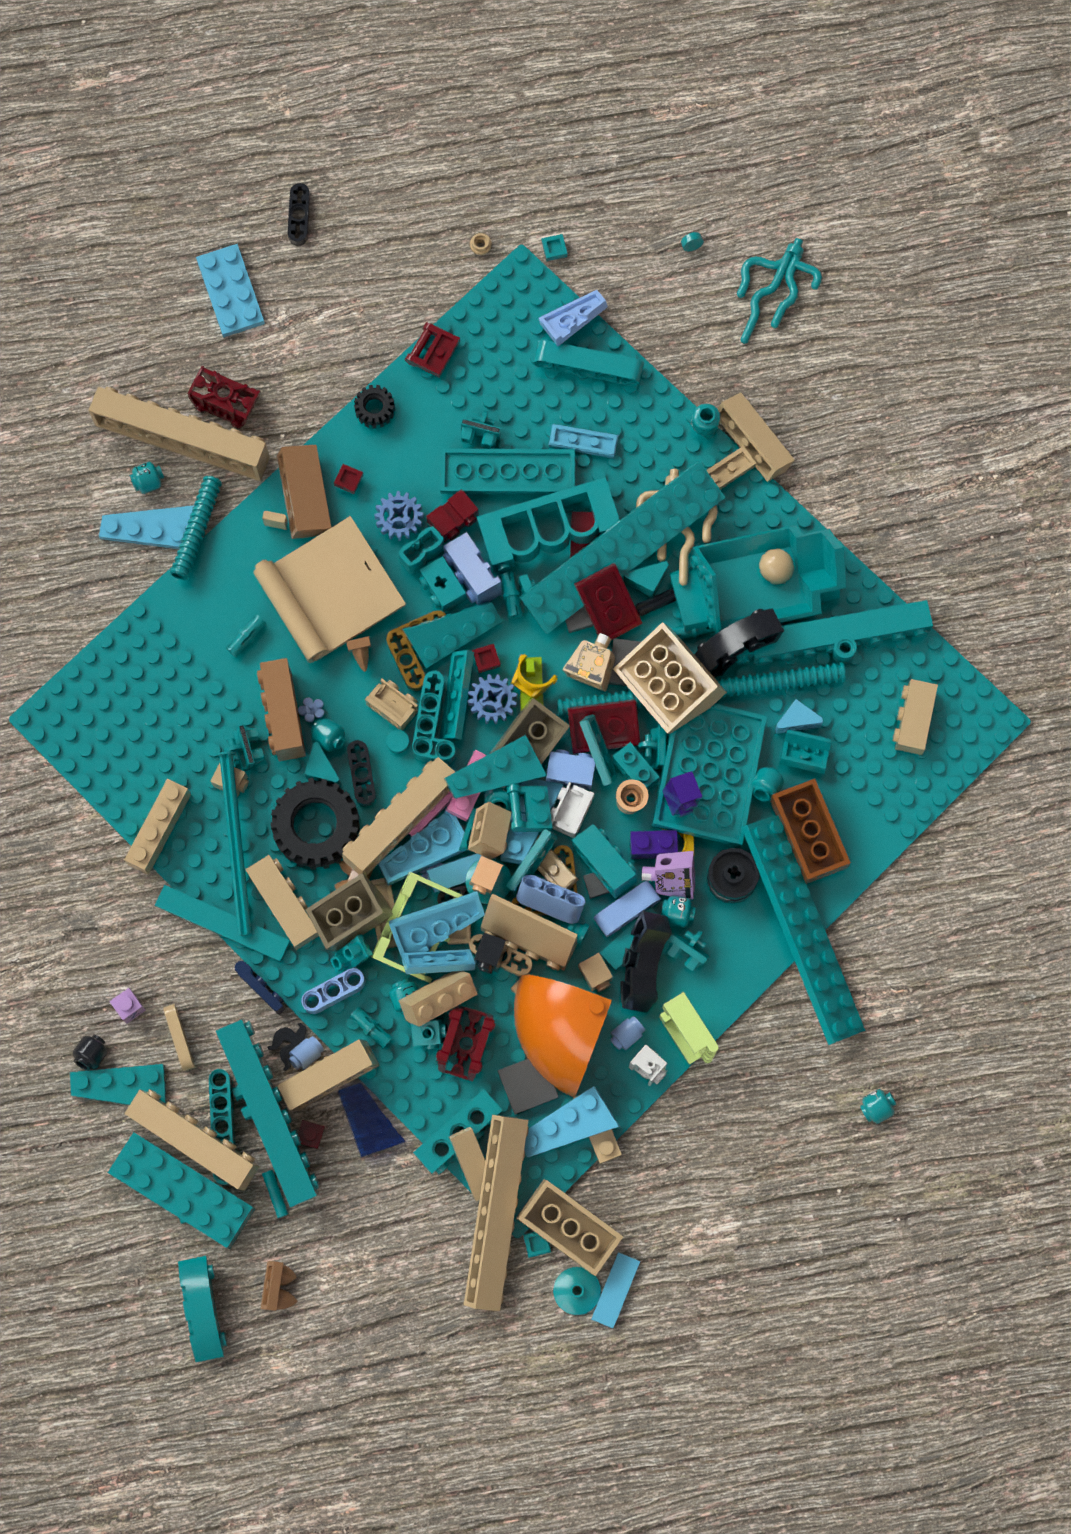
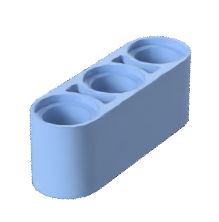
(550, 899)
(627, 908)
(321, 991)

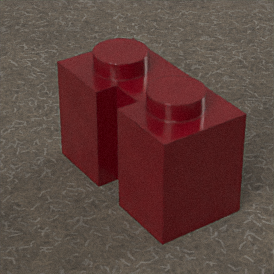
(453, 516)

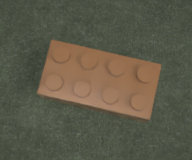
(282, 710)

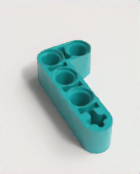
(431, 716)

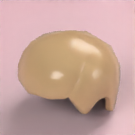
(776, 566)

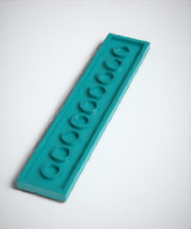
(624, 543)
(803, 930)

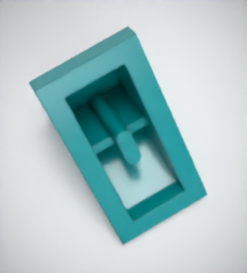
(647, 578)
(319, 766)

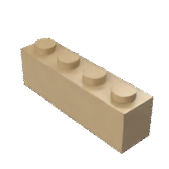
(753, 433)
(157, 826)
(282, 901)

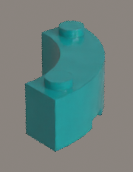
(200, 1308)

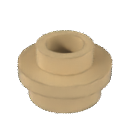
(480, 238)

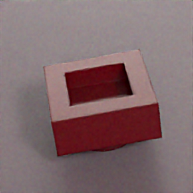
(348, 479)
(486, 658)
(311, 1134)

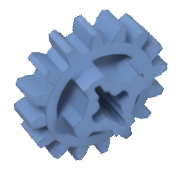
(398, 522)
(498, 693)

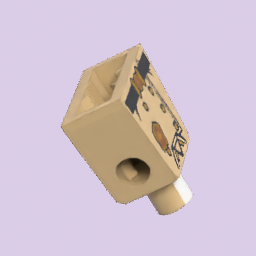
(592, 663)

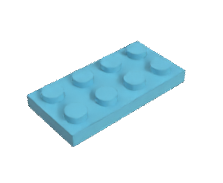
(230, 290)

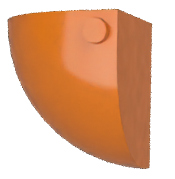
(558, 1028)

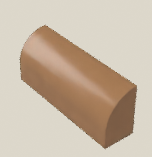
(303, 491)

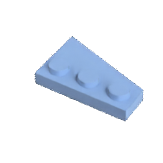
(573, 316)

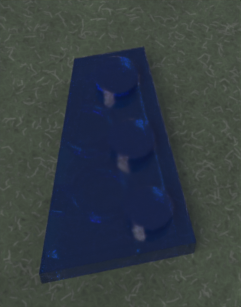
(367, 1122)

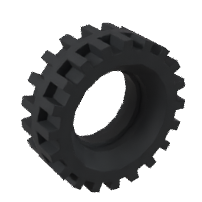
(313, 854)

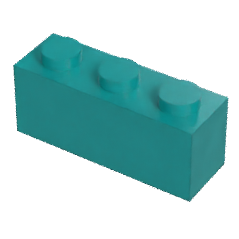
(605, 860)

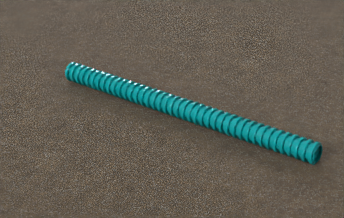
(733, 686)

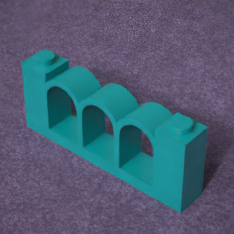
(495, 539)

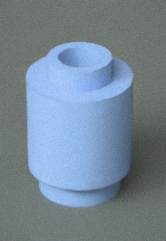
(627, 1033)
(305, 1053)

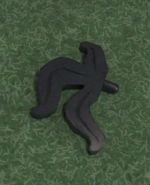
(288, 1035)

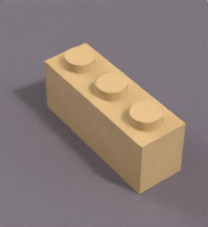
(915, 716)
(437, 997)

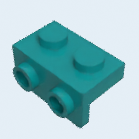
(805, 751)

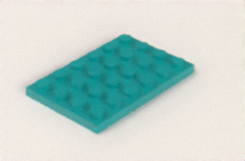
(724, 755)

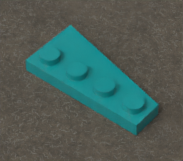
(446, 634)
(501, 768)
(118, 1084)

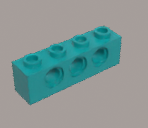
(426, 1152)

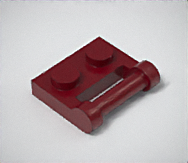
(438, 353)

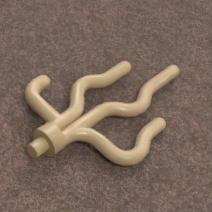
(690, 539)

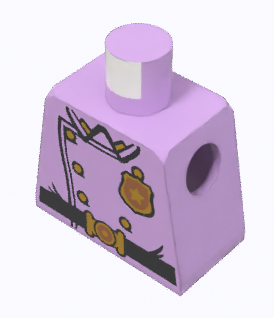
(673, 874)

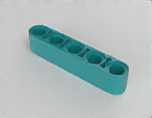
(588, 363)
(226, 1114)

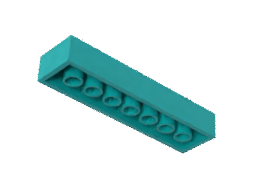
(267, 1113)

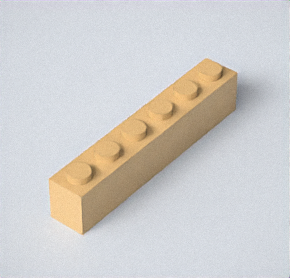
(399, 818)
(192, 1140)

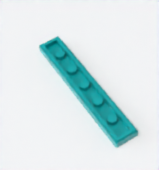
(221, 923)

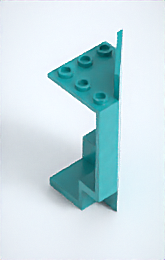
(729, 585)

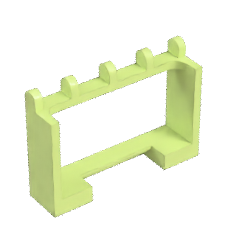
(398, 907)
(688, 1030)

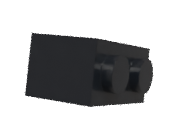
(490, 953)

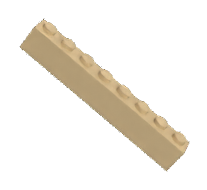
(496, 1213)

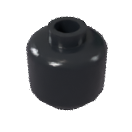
(90, 1052)

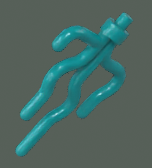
(788, 264)

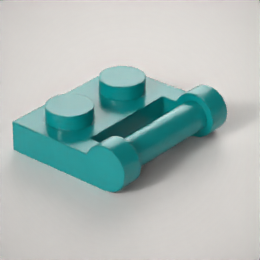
(536, 808)

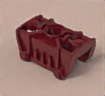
(222, 406)
(453, 1039)

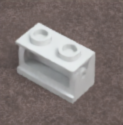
(571, 810)
(649, 1065)

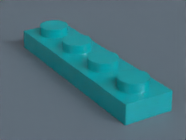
(456, 695)

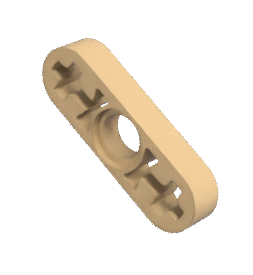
(519, 957)
(179, 1037)

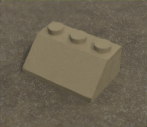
(540, 727)
(348, 912)

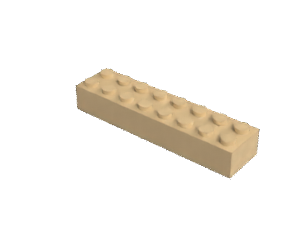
(179, 433)

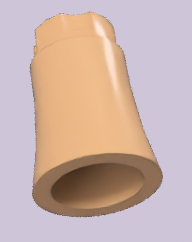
(633, 789)

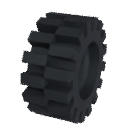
(371, 394)

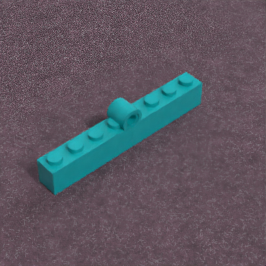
(848, 632)

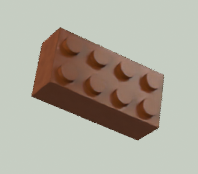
(810, 831)

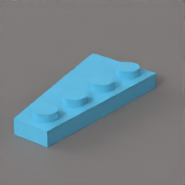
(148, 527)

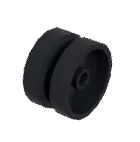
(719, 873)

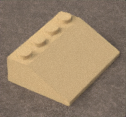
(669, 679)
(529, 933)

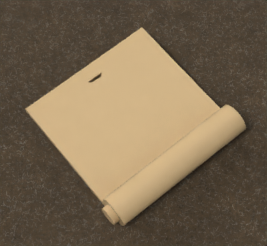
(328, 590)

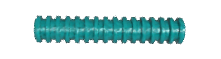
(195, 529)

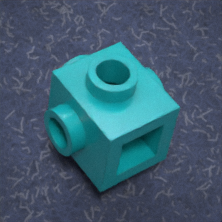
(422, 1035)

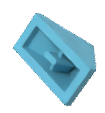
(798, 718)

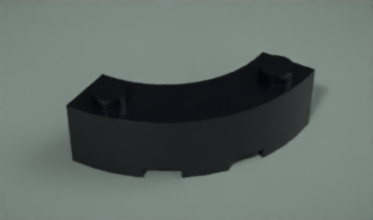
(746, 634)
(642, 961)

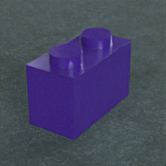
(682, 794)
(652, 843)

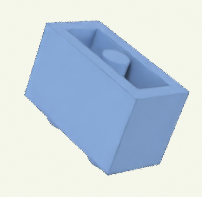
(571, 768)

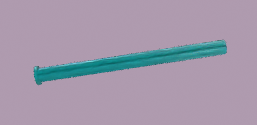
(235, 842)

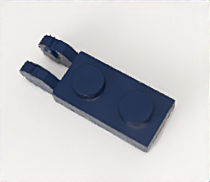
(258, 985)

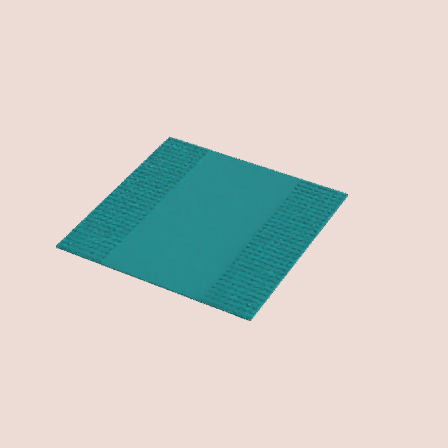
(166, 695)

